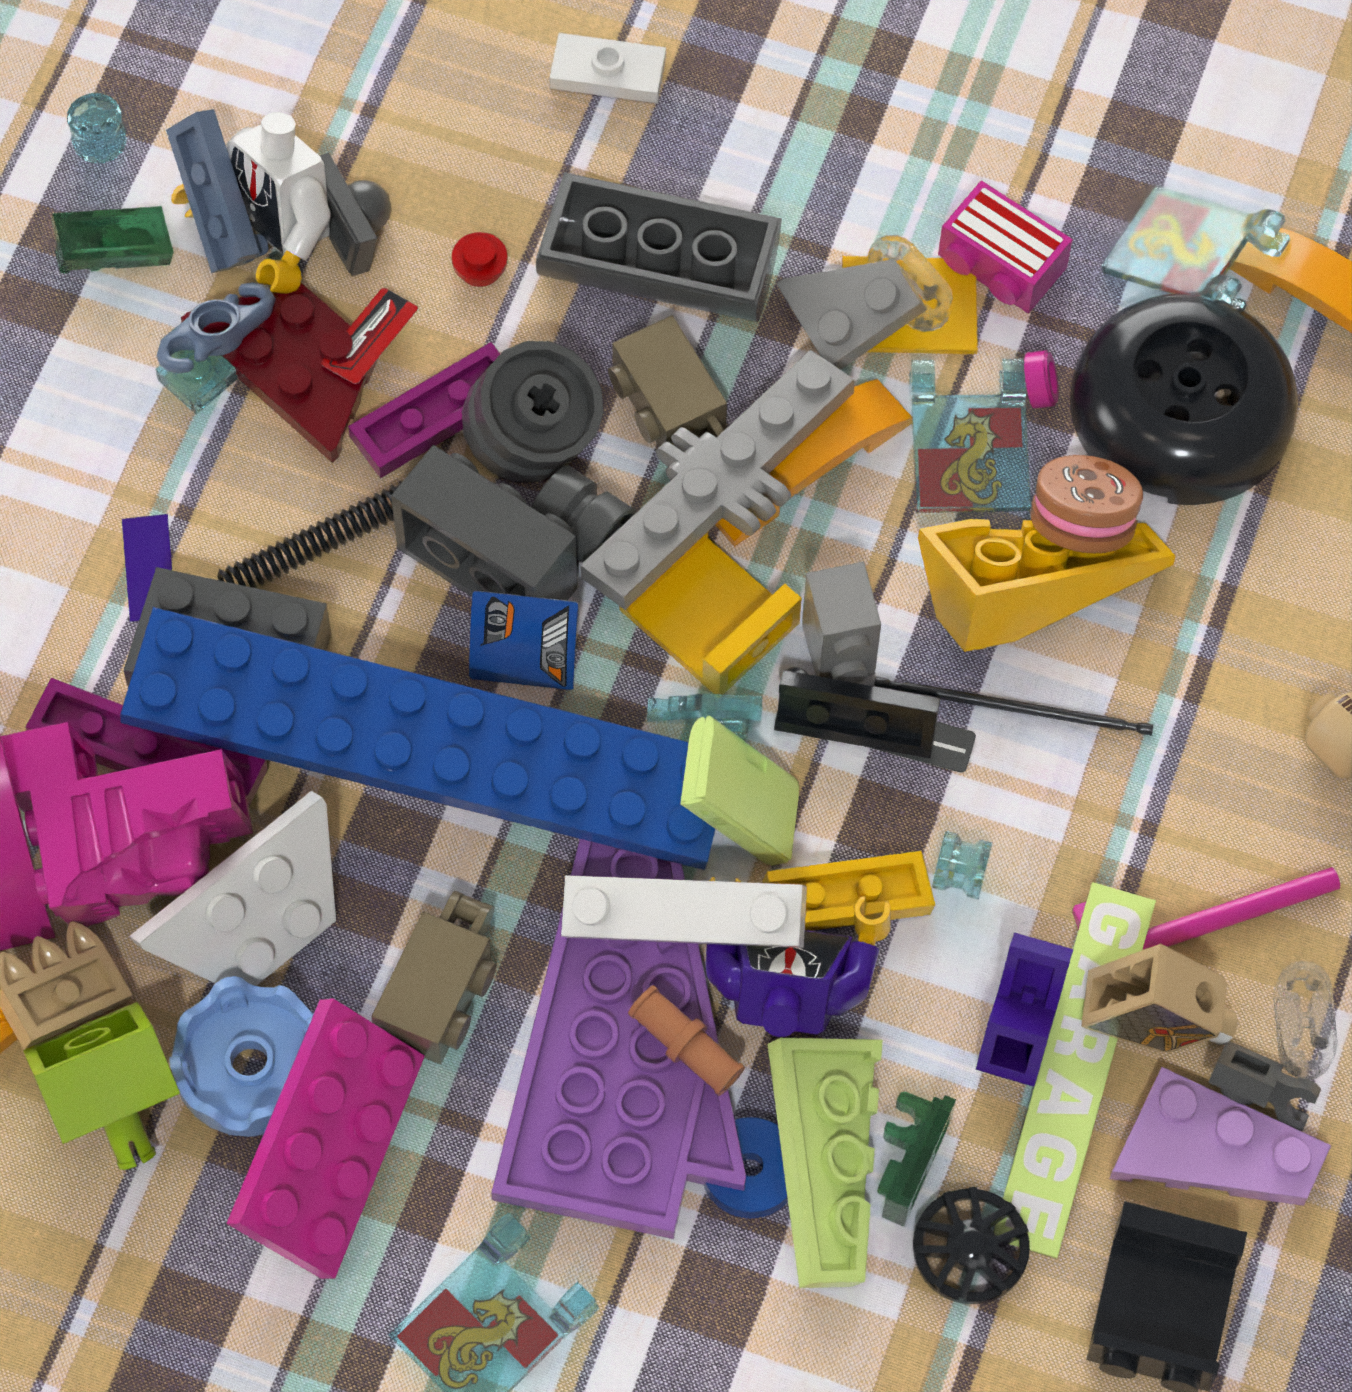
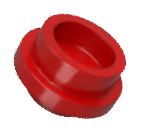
(479, 259)

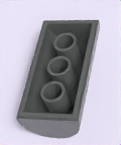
(660, 247)

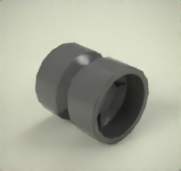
(589, 515)

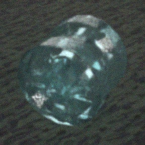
(88, 116)
(962, 865)

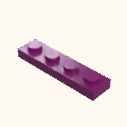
(124, 745)

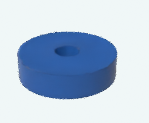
(765, 1191)

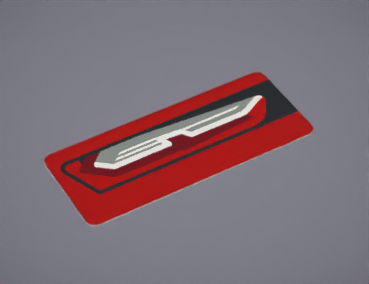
(373, 334)

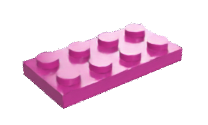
(326, 1139)

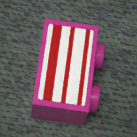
(1004, 247)

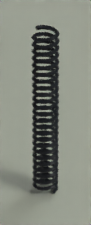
(310, 536)

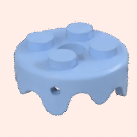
(212, 1035)

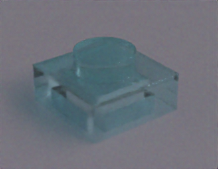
(200, 385)

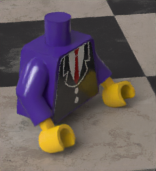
(799, 986)

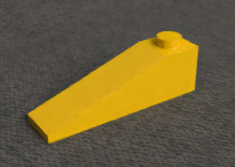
(1011, 582)

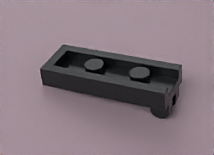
(856, 713)

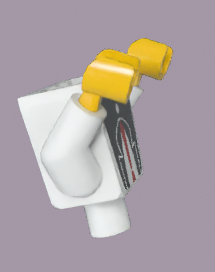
(282, 195)

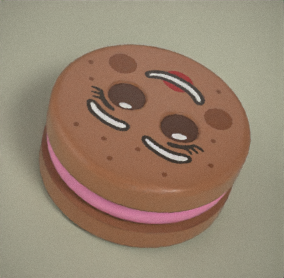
(1086, 504)

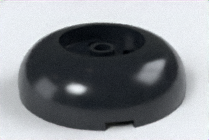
(1174, 428)

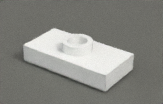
(608, 68)

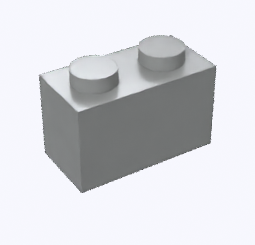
(841, 623)

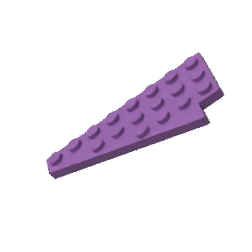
(600, 1110)

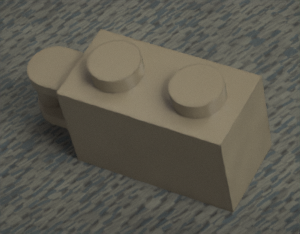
(666, 383)
(439, 978)

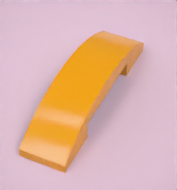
(1306, 272)
(861, 422)

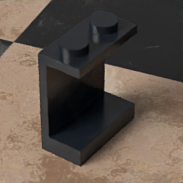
(1165, 1298)

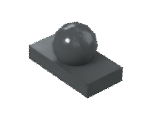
(355, 216)

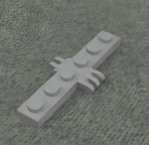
(718, 480)

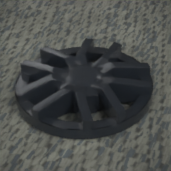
(971, 1245)

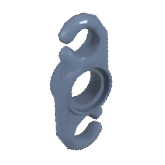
(189, 333)

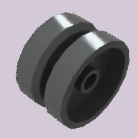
(532, 411)

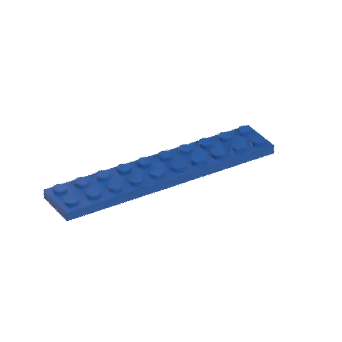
(415, 736)

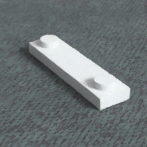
(684, 911)

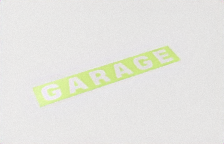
(1071, 1076)

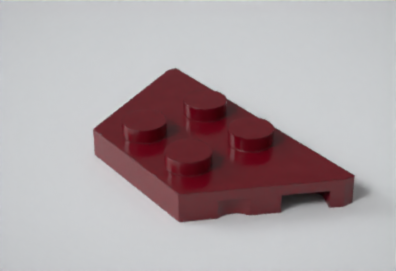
(285, 369)

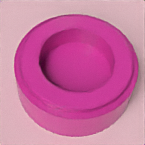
(1041, 379)

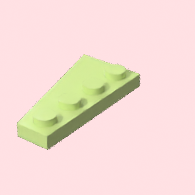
(824, 1128)

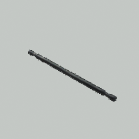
(1016, 706)

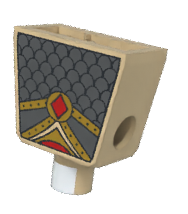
(1158, 1001)

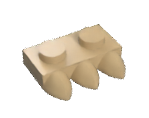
(62, 989)

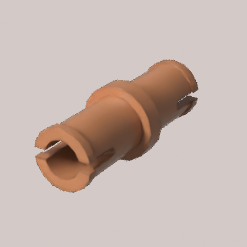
(686, 1040)

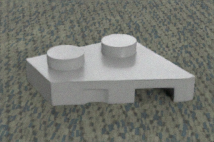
(852, 307)

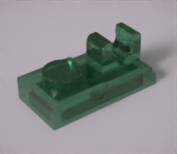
(111, 239)
(905, 1179)

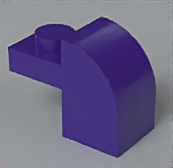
(1024, 1009)

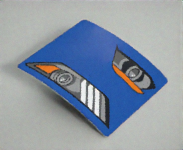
(523, 640)

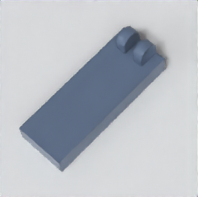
(214, 192)

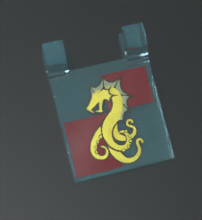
(1191, 244)
(970, 447)
(486, 1323)

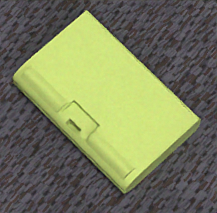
(740, 792)

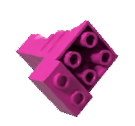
(123, 831)

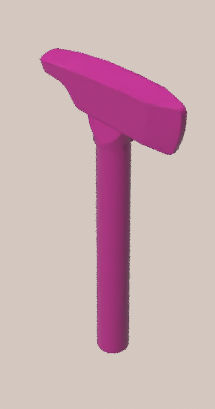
(1236, 910)

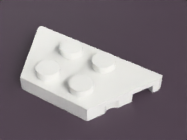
(254, 904)

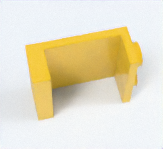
(714, 616)

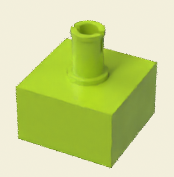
(103, 1079)

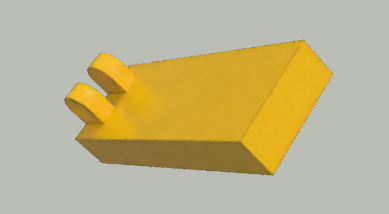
(881, 879)

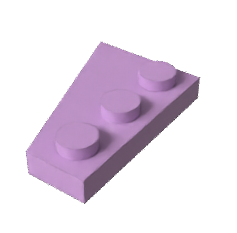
(1211, 1142)

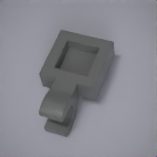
(1259, 1080)

